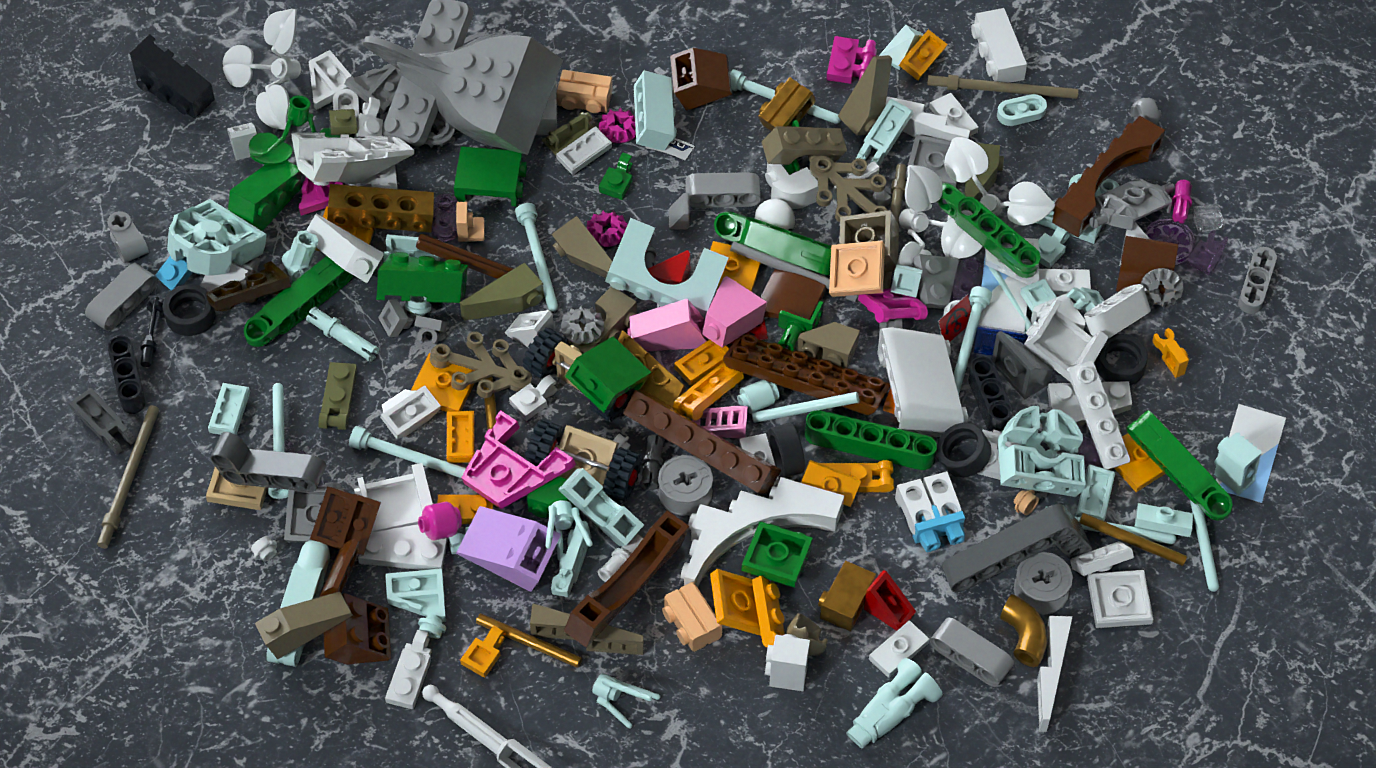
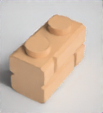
(584, 91)
(692, 617)

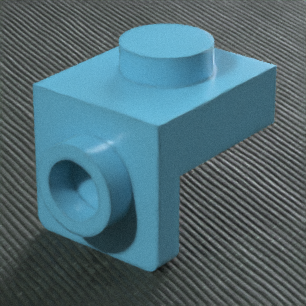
(174, 273)

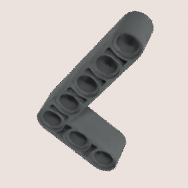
(1015, 545)

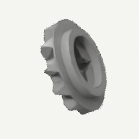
(445, 130)
(1171, 282)
(592, 330)

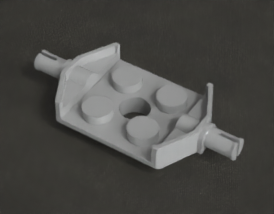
(1131, 202)

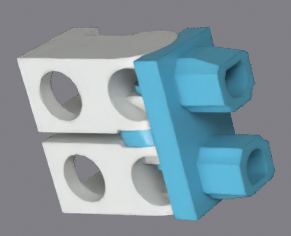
(932, 511)

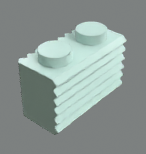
(1237, 462)

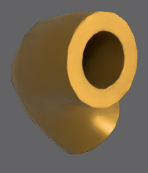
(1030, 629)

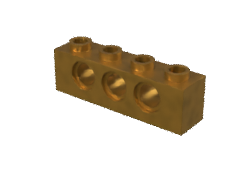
(380, 208)

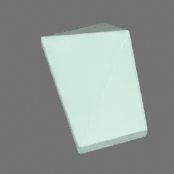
(901, 45)

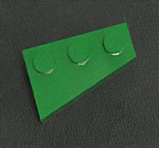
(265, 194)
(423, 278)

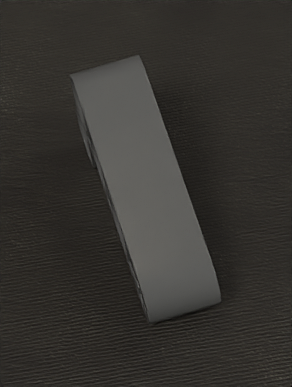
(266, 468)

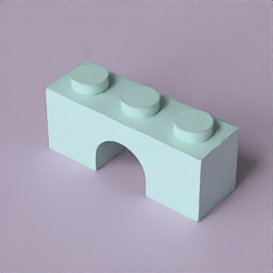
(610, 517)

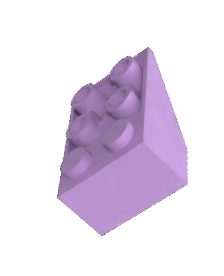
(508, 546)

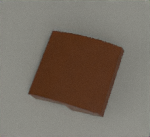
(1143, 256)
(792, 294)
(345, 518)
(341, 568)

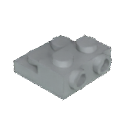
(303, 512)

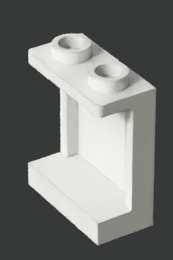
(1061, 341)
(400, 498)

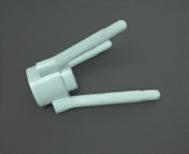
(562, 516)
(610, 688)

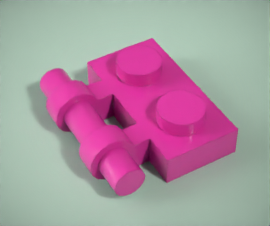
(843, 59)

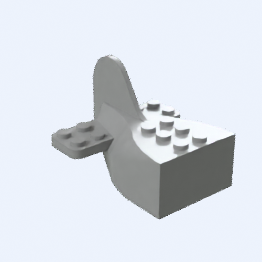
(482, 88)

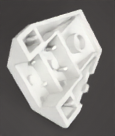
(346, 158)

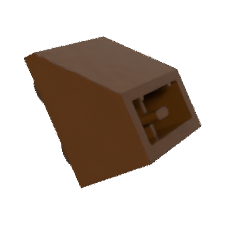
(700, 77)
(361, 636)

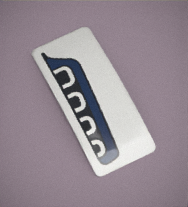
(677, 148)

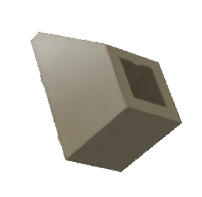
(830, 343)

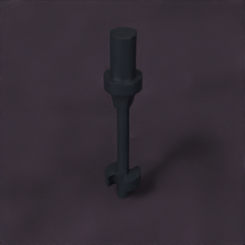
(148, 345)

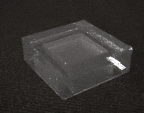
(1208, 217)

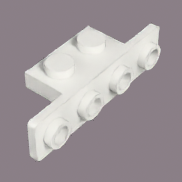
(1098, 415)

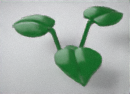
(271, 150)

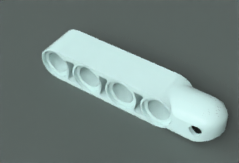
(304, 584)

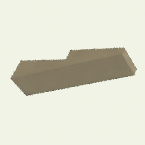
(551, 624)

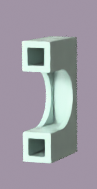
(630, 273)

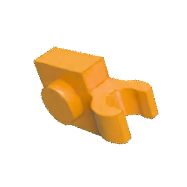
(1173, 356)
(483, 654)

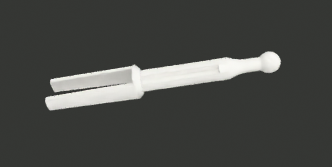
(482, 731)

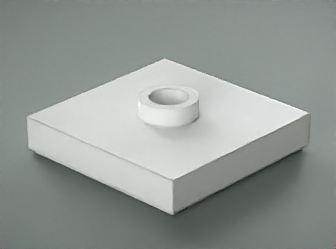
(1120, 598)

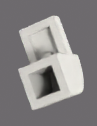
(795, 189)

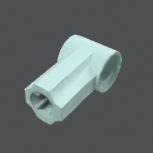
(299, 257)

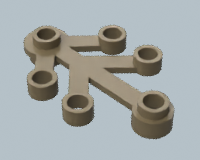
(845, 186)
(483, 367)

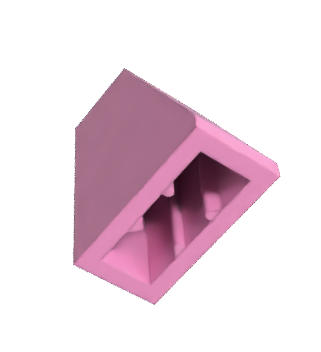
(732, 313)
(668, 327)

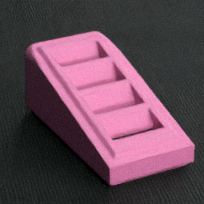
(731, 430)

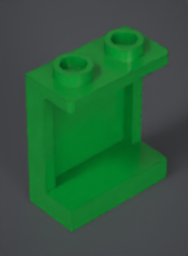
(489, 174)
(607, 373)

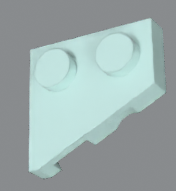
(417, 592)

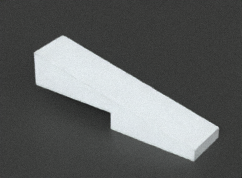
(1048, 677)

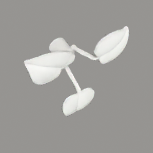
(237, 66)
(921, 190)
(1026, 205)

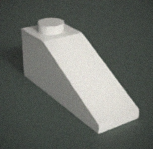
(345, 249)

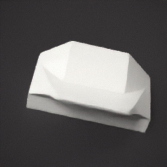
(409, 411)

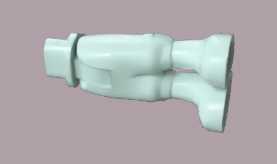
(889, 708)

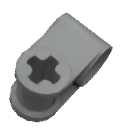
(126, 237)

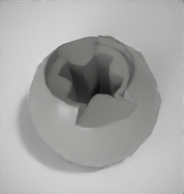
(1147, 109)

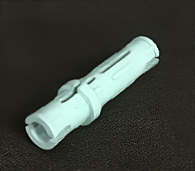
(333, 328)

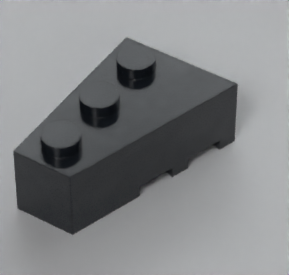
(169, 80)

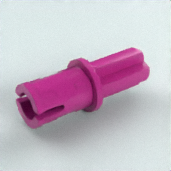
(1181, 201)

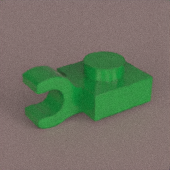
(617, 181)

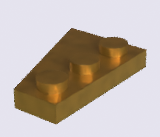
(660, 382)

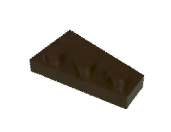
(268, 281)

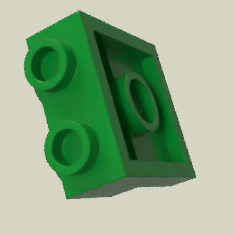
(777, 554)

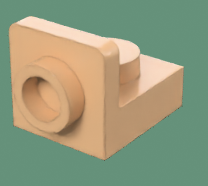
(468, 227)

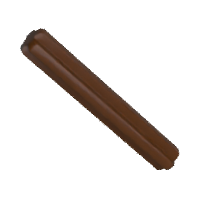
(468, 258)

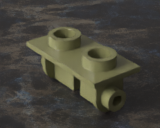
(568, 133)

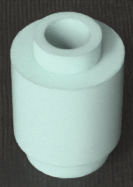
(758, 395)

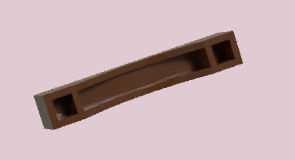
(1135, 145)
(703, 444)
(605, 603)

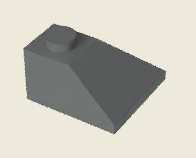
(1020, 366)

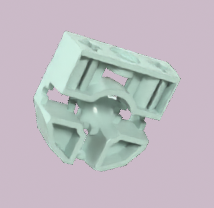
(216, 243)
(1020, 462)

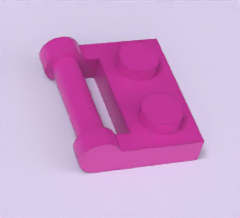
(893, 306)

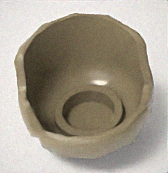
(806, 629)

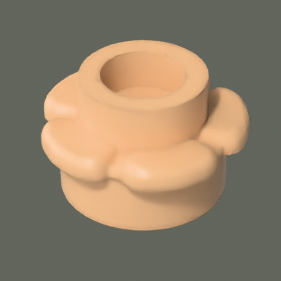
(1026, 502)

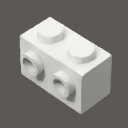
(787, 662)

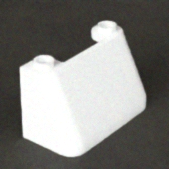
(921, 381)

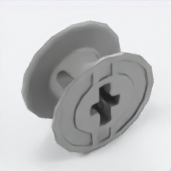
(685, 485)
(1044, 582)

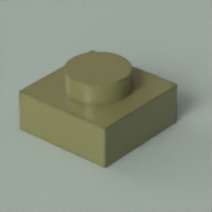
(342, 121)

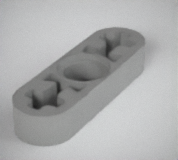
(1259, 289)

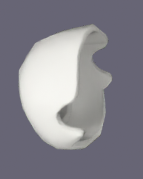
(776, 213)

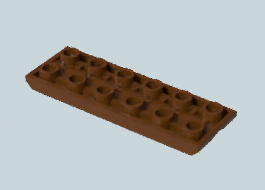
(804, 373)

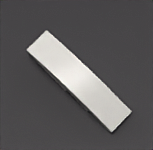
(929, 124)

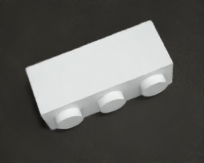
(999, 46)

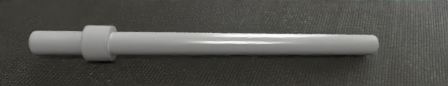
(782, 265)

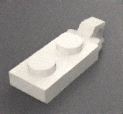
(410, 672)

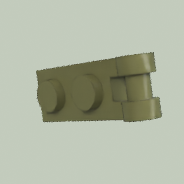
(338, 395)

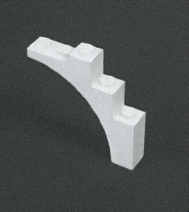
(788, 506)

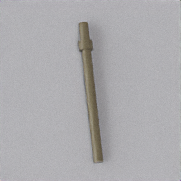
(953, 82)
(898, 190)
(112, 520)

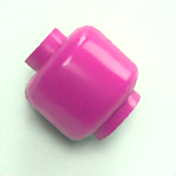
(440, 521)

